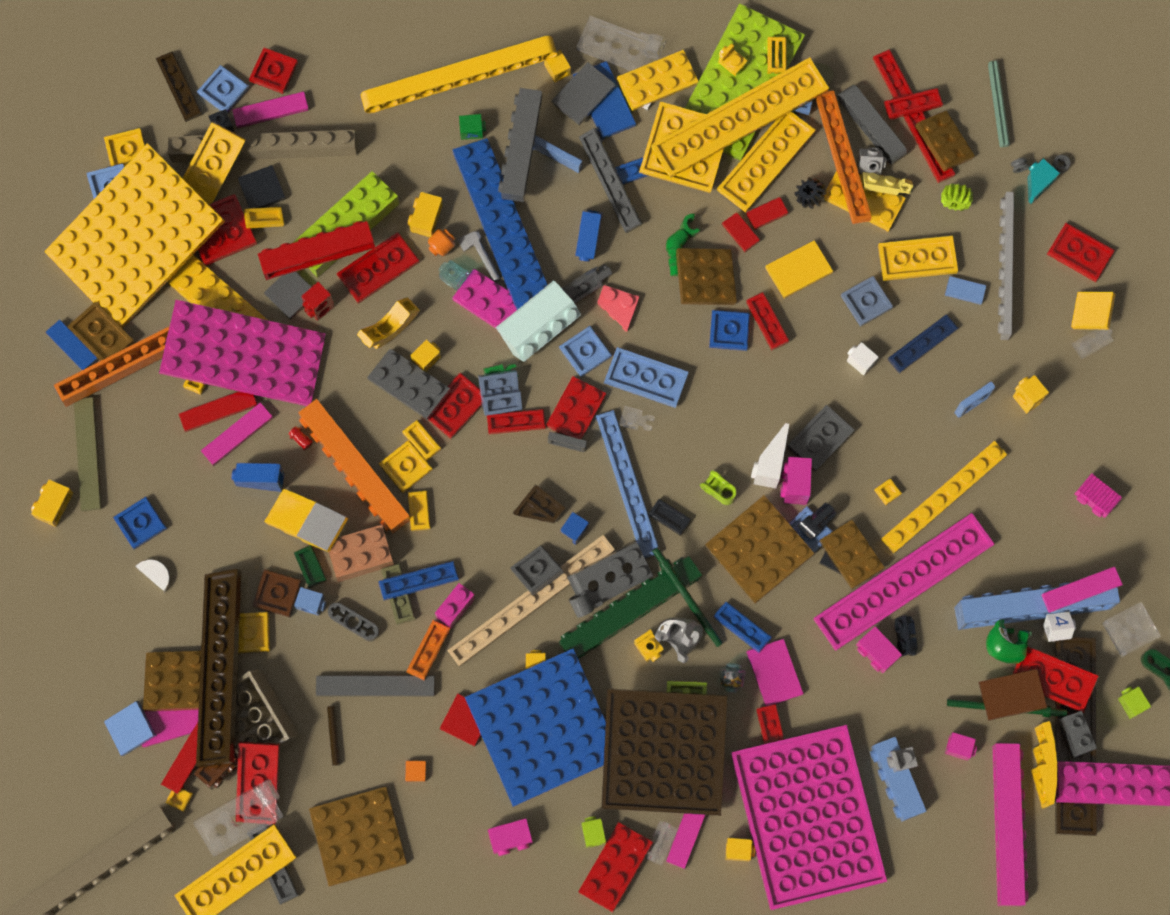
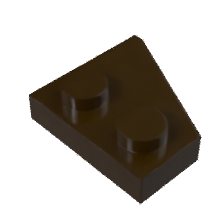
(539, 506)

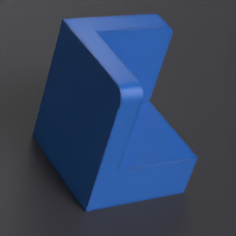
(574, 527)

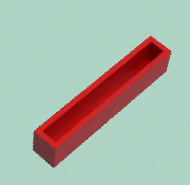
(316, 250)

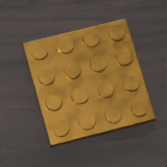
(759, 549)
(357, 836)

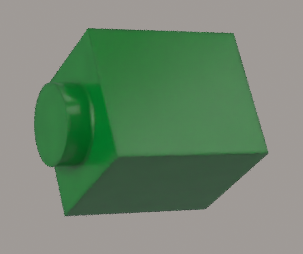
(471, 127)

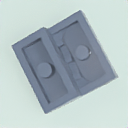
(500, 392)

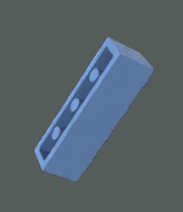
(900, 785)

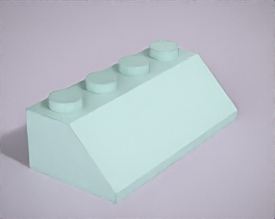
(538, 321)

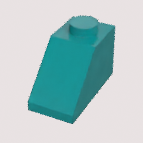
(1040, 178)

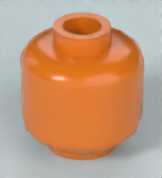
(441, 242)

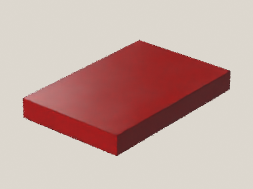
(1080, 252)
(457, 407)

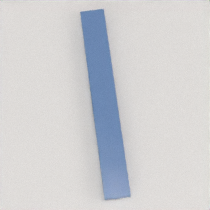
(627, 483)

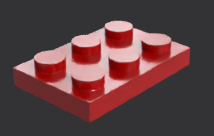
(576, 409)

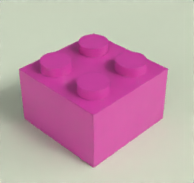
(796, 481)

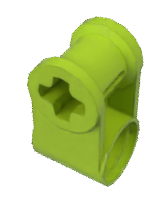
(716, 485)

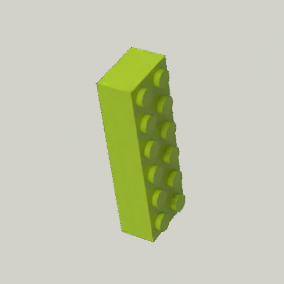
(367, 201)

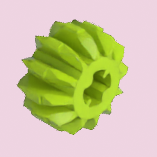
(957, 197)

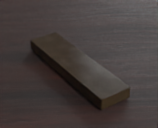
(179, 86)

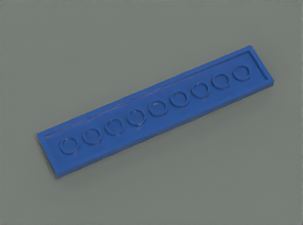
(500, 222)

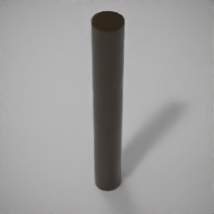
(333, 735)

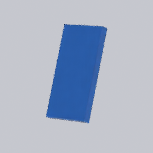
(612, 113)

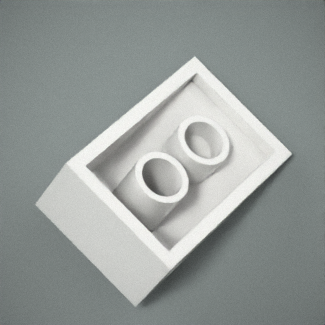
(768, 468)

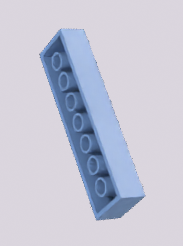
(1022, 606)

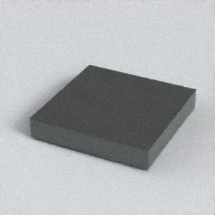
(287, 293)
(536, 570)

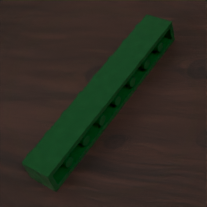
(629, 610)

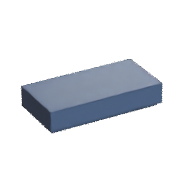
(965, 290)

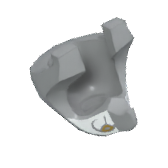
(681, 634)

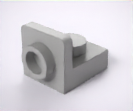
(902, 759)

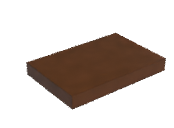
(1012, 695)

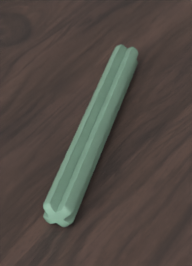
(999, 106)

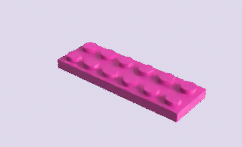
(1113, 784)

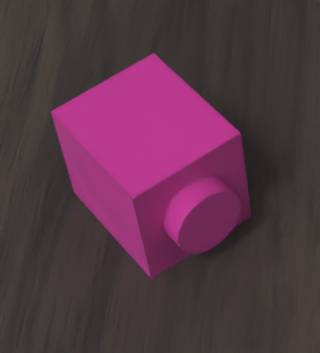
(961, 746)

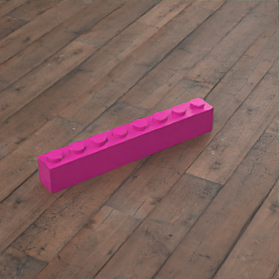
(1008, 825)

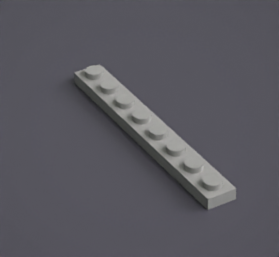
(1006, 272)

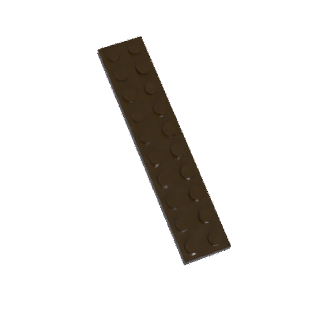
(218, 668)
(1076, 817)

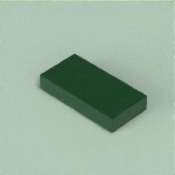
(310, 566)

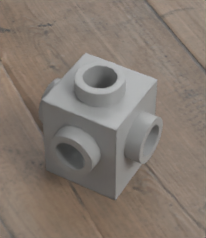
(871, 161)

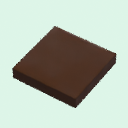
(277, 593)

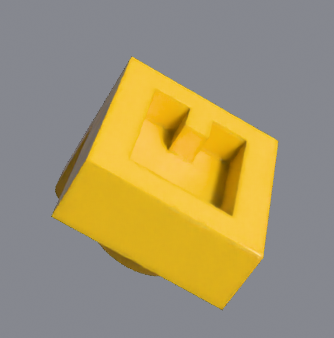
(732, 59)

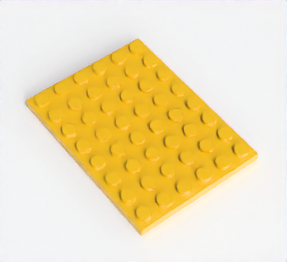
(134, 236)

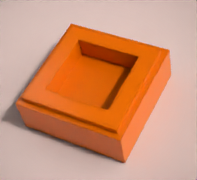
(415, 771)

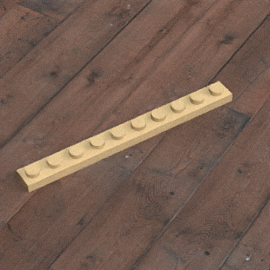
(526, 604)

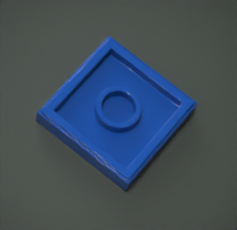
(729, 330)
(140, 523)

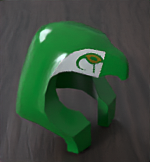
(1002, 648)

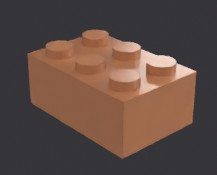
(360, 553)

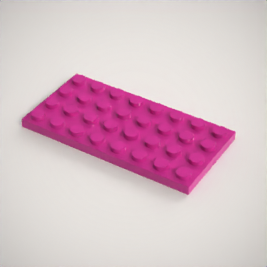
(242, 353)

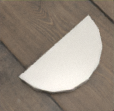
(155, 572)

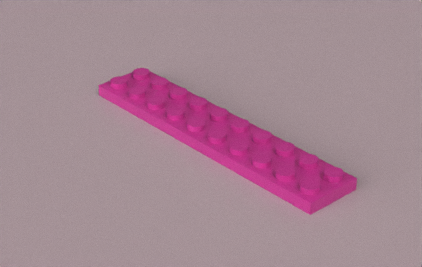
(903, 582)

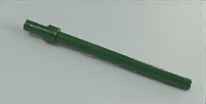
(666, 565)
(980, 705)

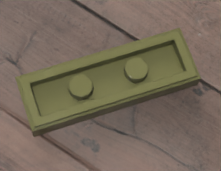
(400, 605)

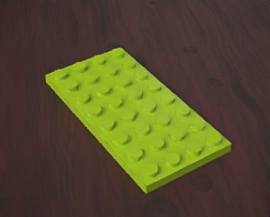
(749, 34)

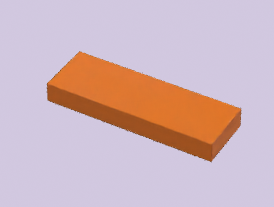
(428, 650)

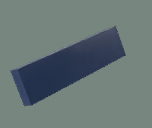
(923, 343)

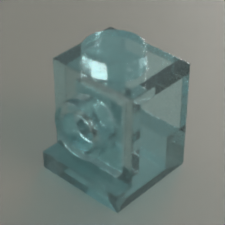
(454, 280)

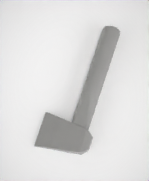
(473, 239)

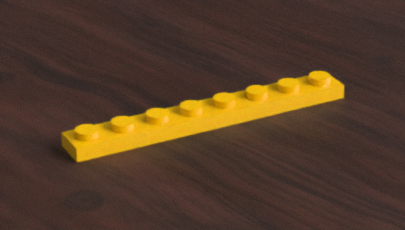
(944, 497)

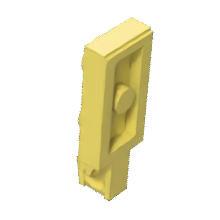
(885, 184)

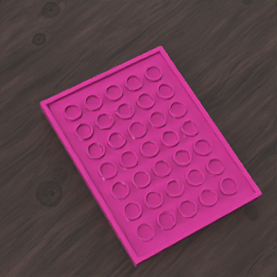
(808, 817)

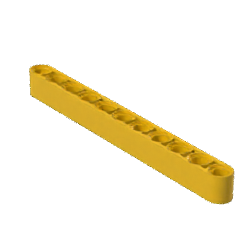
(458, 74)

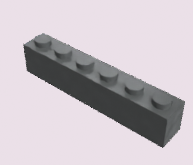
(521, 144)

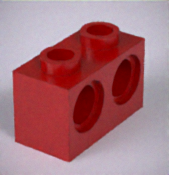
(317, 301)

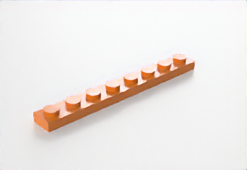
(843, 158)

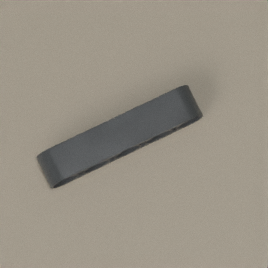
(872, 124)

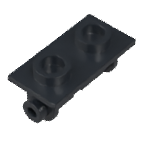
(904, 628)

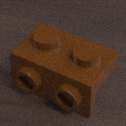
(213, 775)

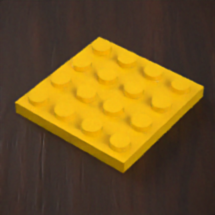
(668, 120)

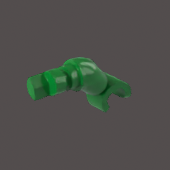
(678, 240)

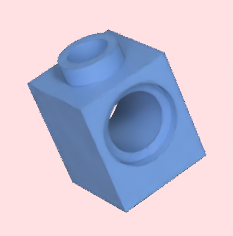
(310, 601)

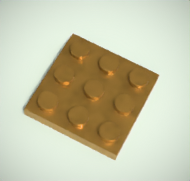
(706, 276)
(172, 681)

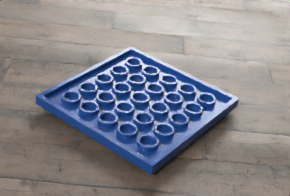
(541, 726)

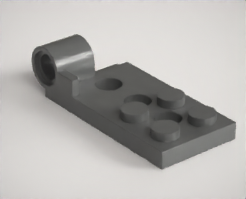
(586, 600)

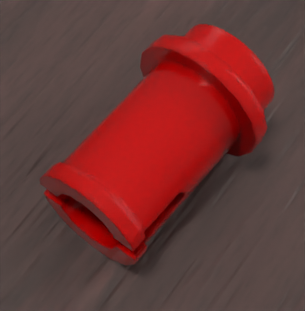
(296, 434)

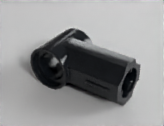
(814, 523)

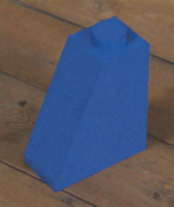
(588, 234)
(259, 476)

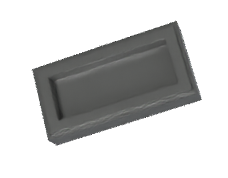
(567, 442)

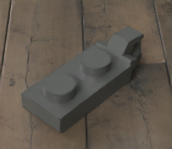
(587, 283)

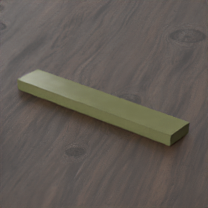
(87, 454)

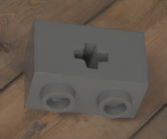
(1077, 734)

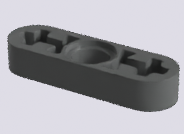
(338, 619)

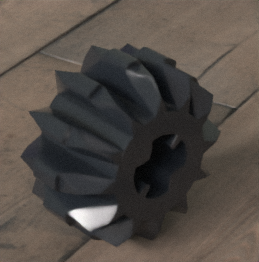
(806, 188)

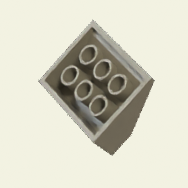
(260, 713)

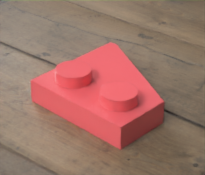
(619, 305)

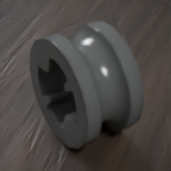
(1061, 158)
(1019, 165)

